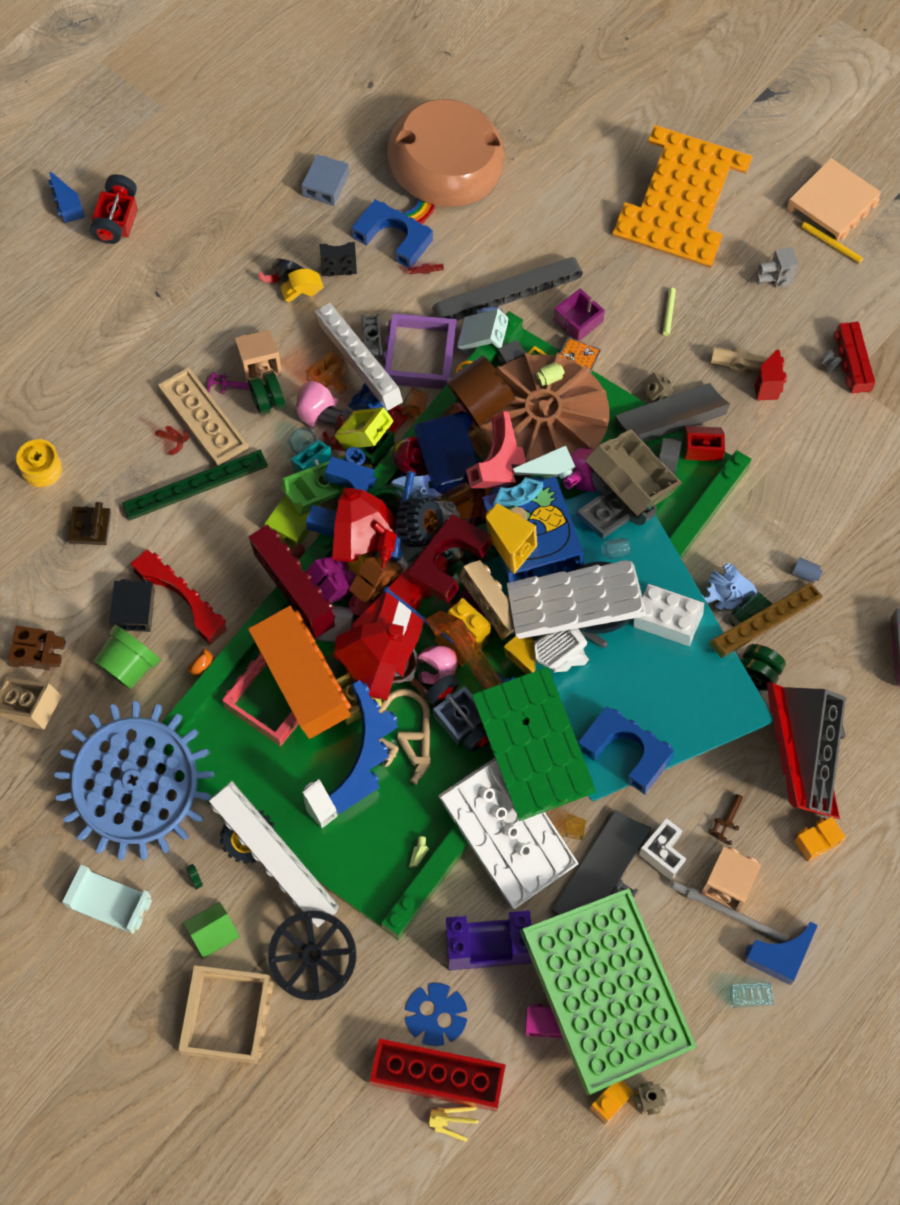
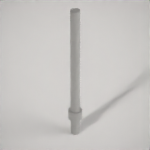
(693, 894)

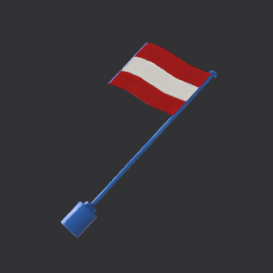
(399, 612)

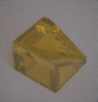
(574, 827)

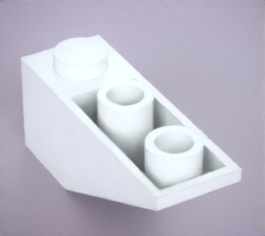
(319, 804)

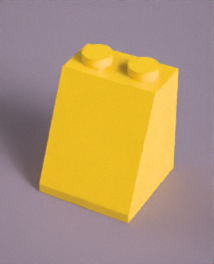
(511, 536)
(475, 623)

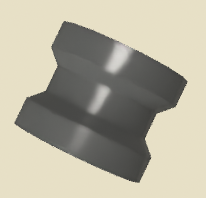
(830, 361)

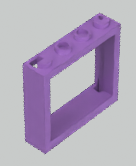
(420, 322)

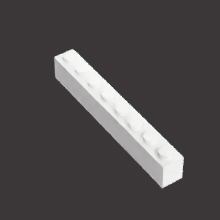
(359, 356)
(272, 851)

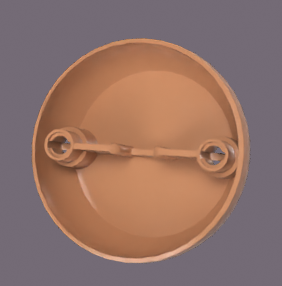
(446, 153)

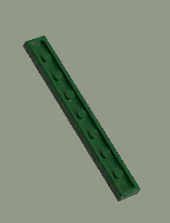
(194, 485)

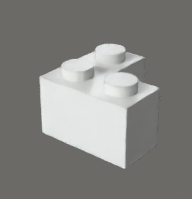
(659, 850)

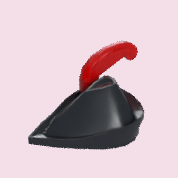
(283, 268)

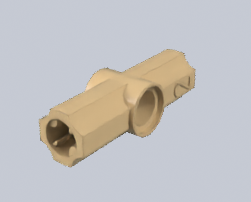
(737, 359)

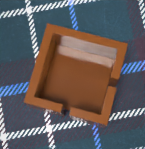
(377, 576)

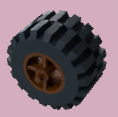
(418, 521)

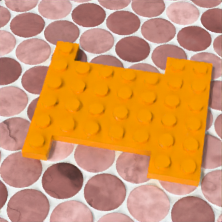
(681, 197)

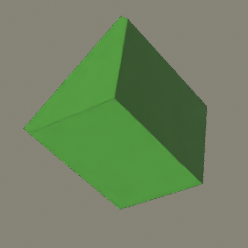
(211, 929)

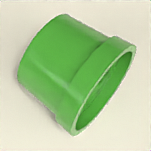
(125, 657)

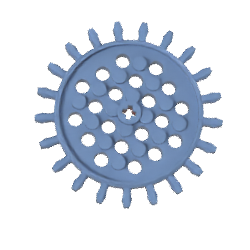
(153, 826)

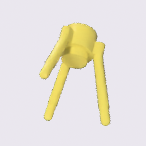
(441, 1117)

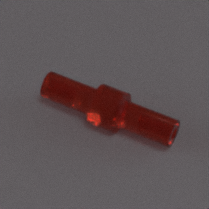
(426, 268)

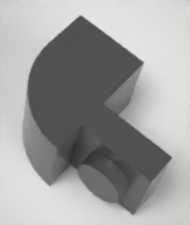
(670, 453)

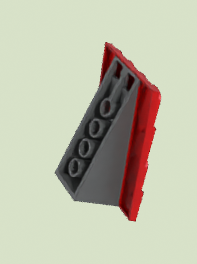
(809, 742)

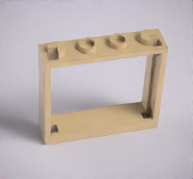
(198, 975)

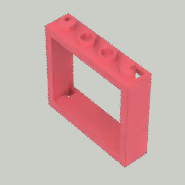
(240, 687)

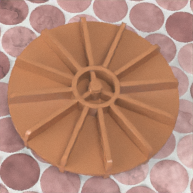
(555, 415)

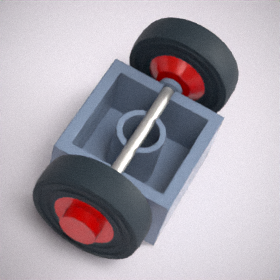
(457, 713)

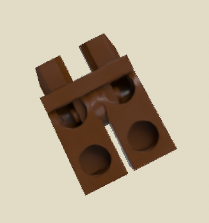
(35, 648)

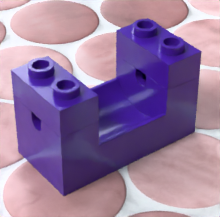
(487, 942)

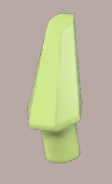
(418, 852)

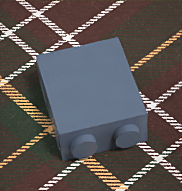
(325, 180)

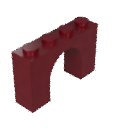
(453, 534)

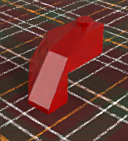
(354, 524)
(371, 655)

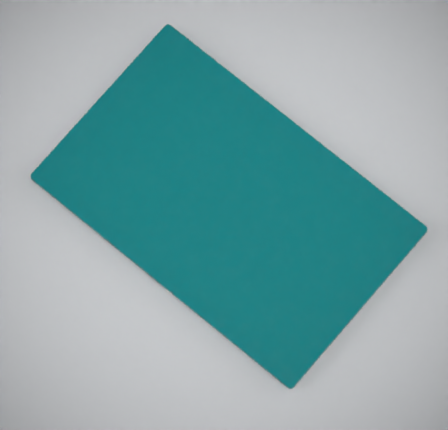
(663, 686)

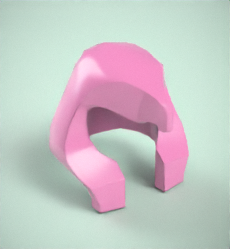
(312, 401)
(440, 658)

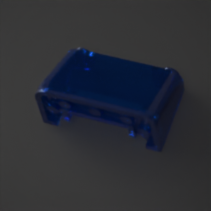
(447, 450)

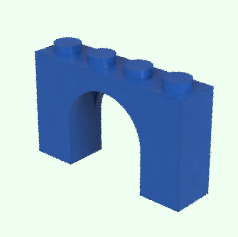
(381, 216)
(345, 475)
(613, 726)

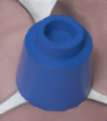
(355, 456)

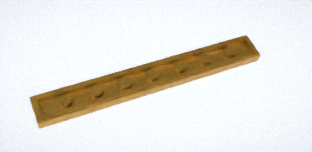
(765, 620)

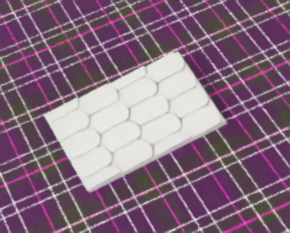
(575, 599)
(515, 854)

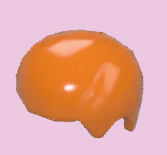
(200, 663)

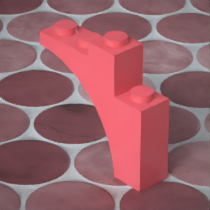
(503, 457)

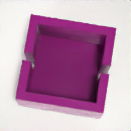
(575, 315)
(338, 578)

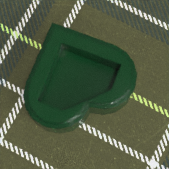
(194, 876)

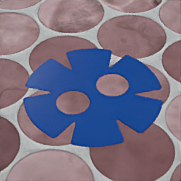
(434, 1032)

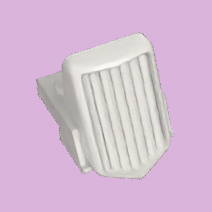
(561, 650)

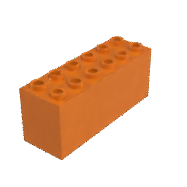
(301, 671)

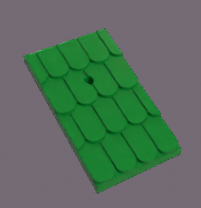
(534, 744)

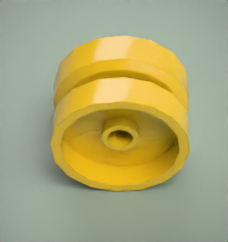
(39, 463)

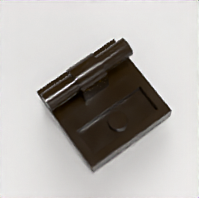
(89, 525)

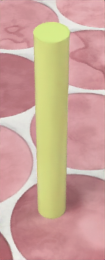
(669, 311)

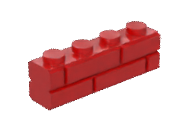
(854, 357)

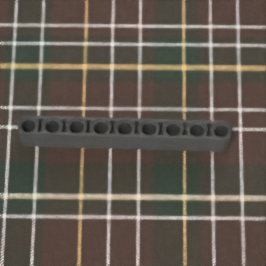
(509, 289)

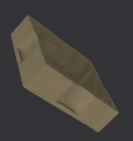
(633, 471)

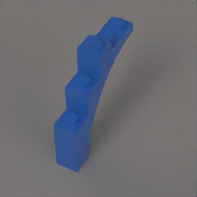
(375, 725)

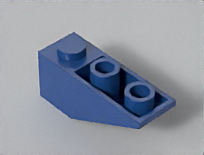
(68, 200)

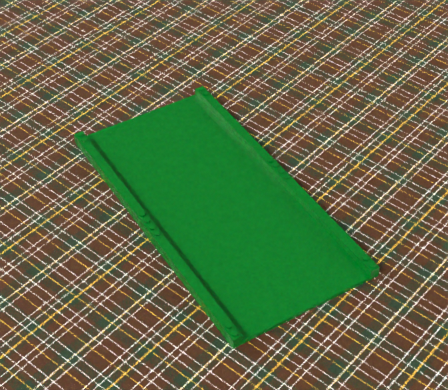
(370, 845)

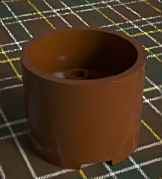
(480, 390)

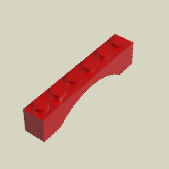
(207, 623)

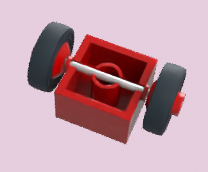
(115, 210)

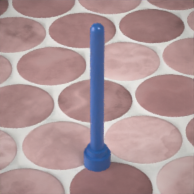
(397, 554)

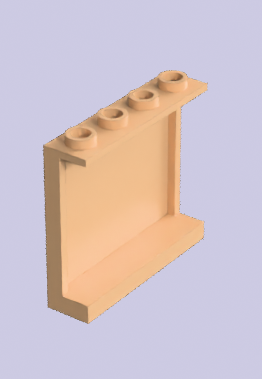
(835, 199)

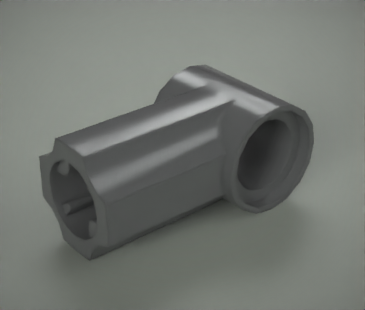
(331, 414)

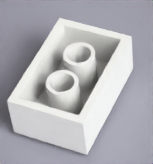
(670, 615)

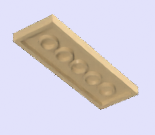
(203, 416)

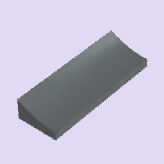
(673, 413)
(604, 863)

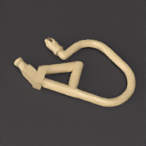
(423, 762)

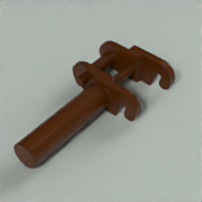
(728, 821)

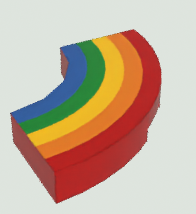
(421, 211)

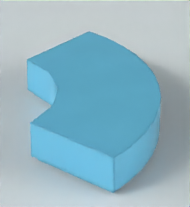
(519, 494)

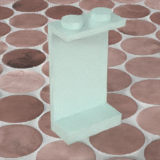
(107, 900)

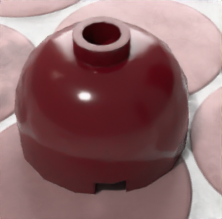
(408, 455)

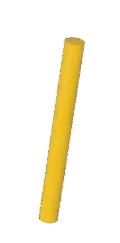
(832, 242)

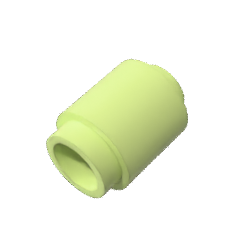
(550, 374)

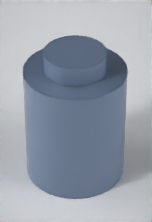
(807, 570)

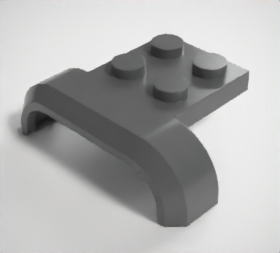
(609, 511)

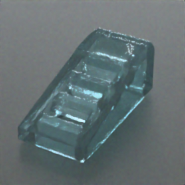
(737, 1003)

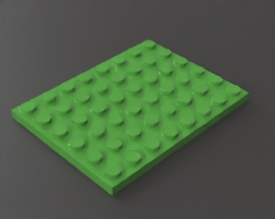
(607, 990)

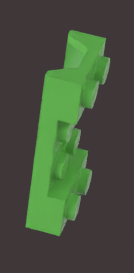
(305, 490)

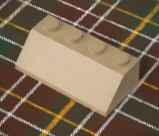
(489, 597)

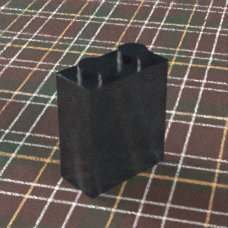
(132, 605)

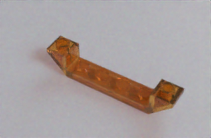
(467, 646)

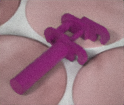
(225, 383)

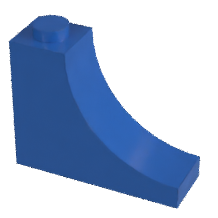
(781, 959)

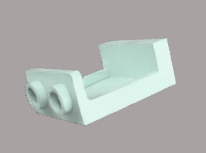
(482, 330)

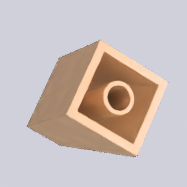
(258, 354)
(731, 878)

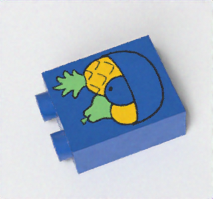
(557, 539)

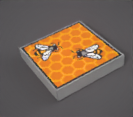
(580, 353)

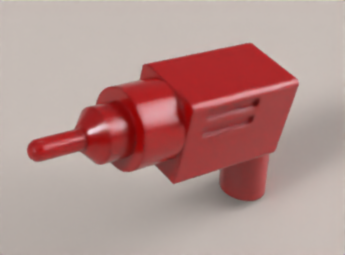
(386, 542)

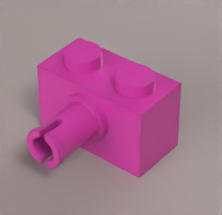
(582, 472)

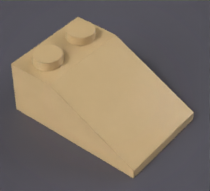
(28, 702)

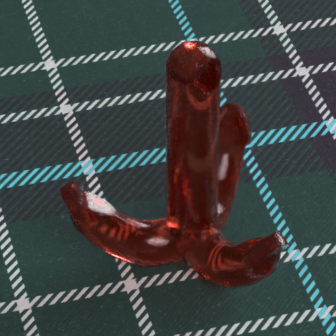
(175, 436)
(333, 443)

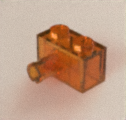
(327, 371)

